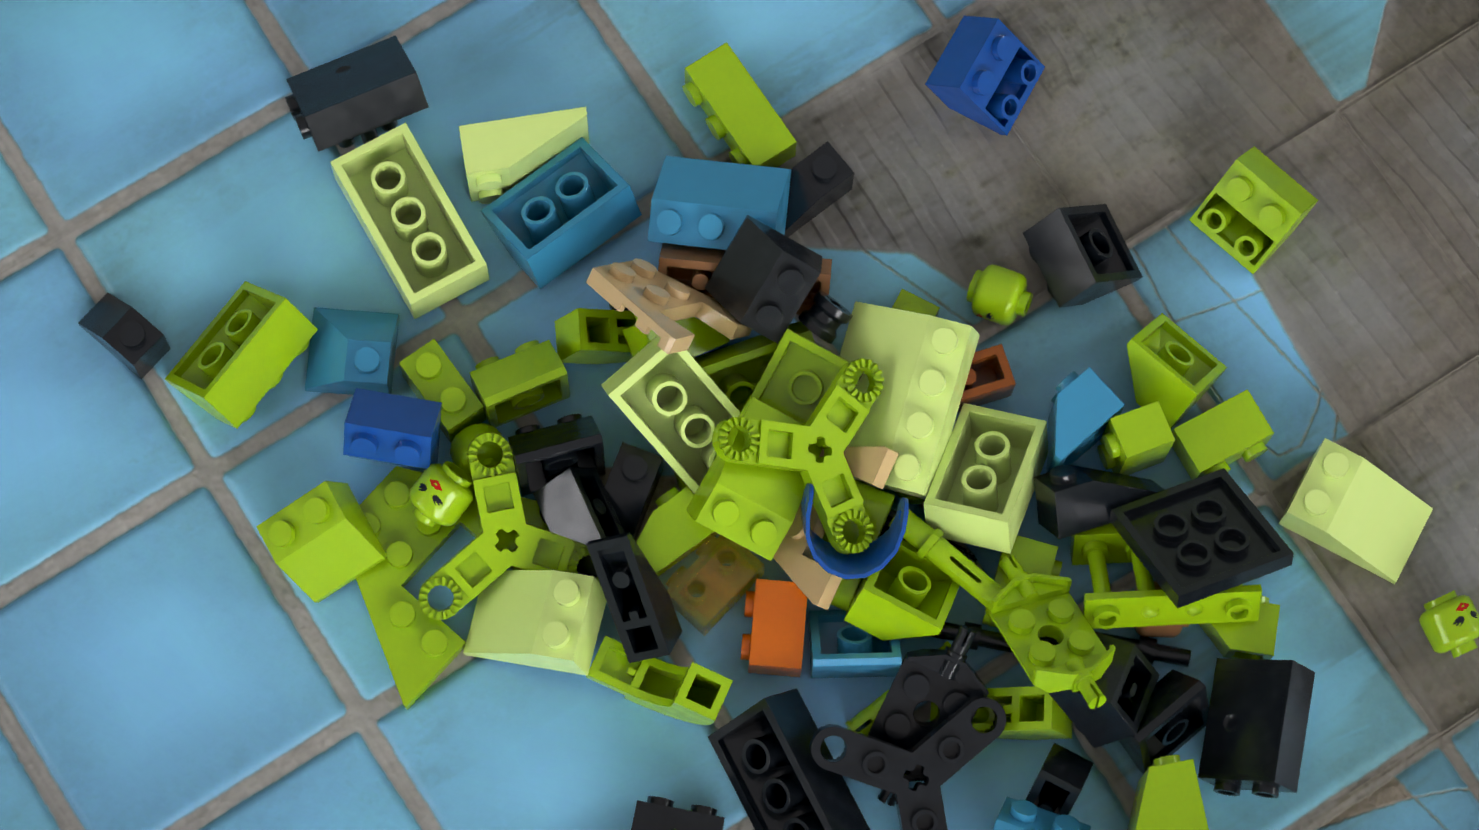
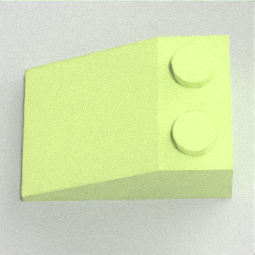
(510, 149)
(1356, 511)
(538, 620)

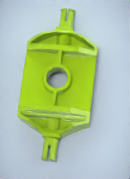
(1042, 607)

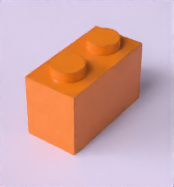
(777, 628)

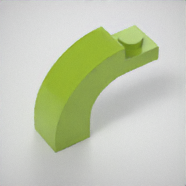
(673, 690)

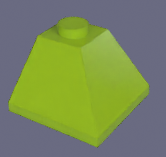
(1170, 368)

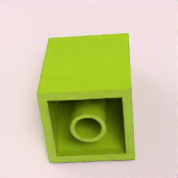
(1168, 797)

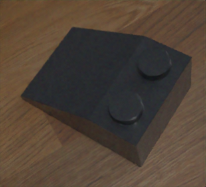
(549, 451)

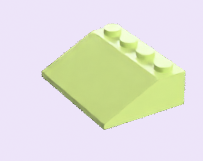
(924, 379)

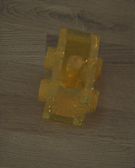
(718, 584)

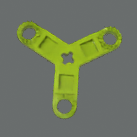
(832, 427)
(498, 509)

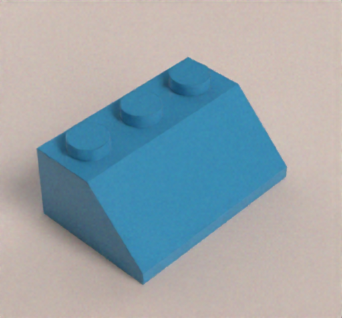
(708, 200)
(562, 212)

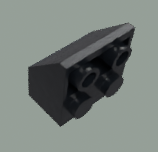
(1127, 689)

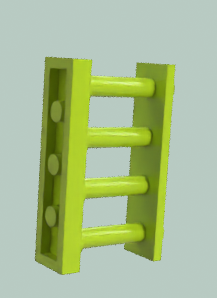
(1146, 605)

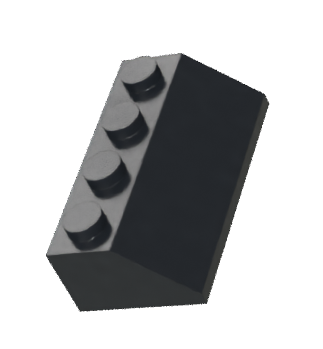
(774, 771)

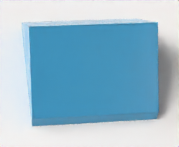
(847, 651)

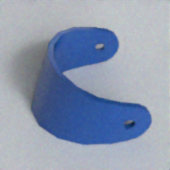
(859, 564)

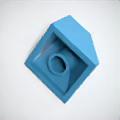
(351, 351)

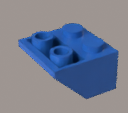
(985, 73)

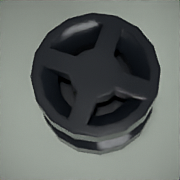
(825, 317)

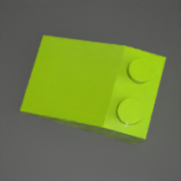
(750, 501)

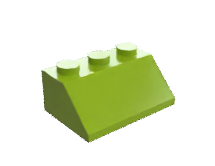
(242, 354)

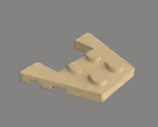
(661, 302)
(866, 463)

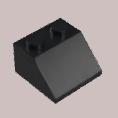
(1081, 254)
(764, 278)

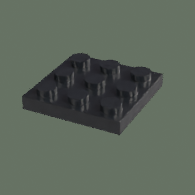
(1201, 537)

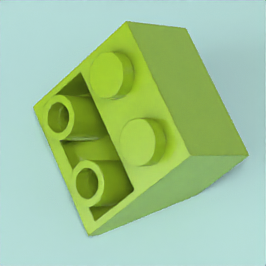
(1253, 209)

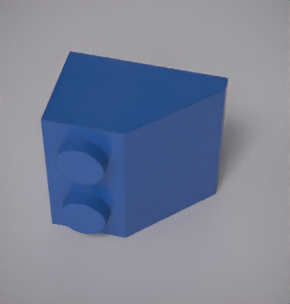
(392, 429)

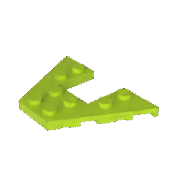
(412, 641)

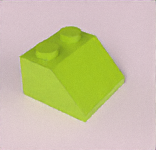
(520, 382)
(322, 540)
(903, 598)

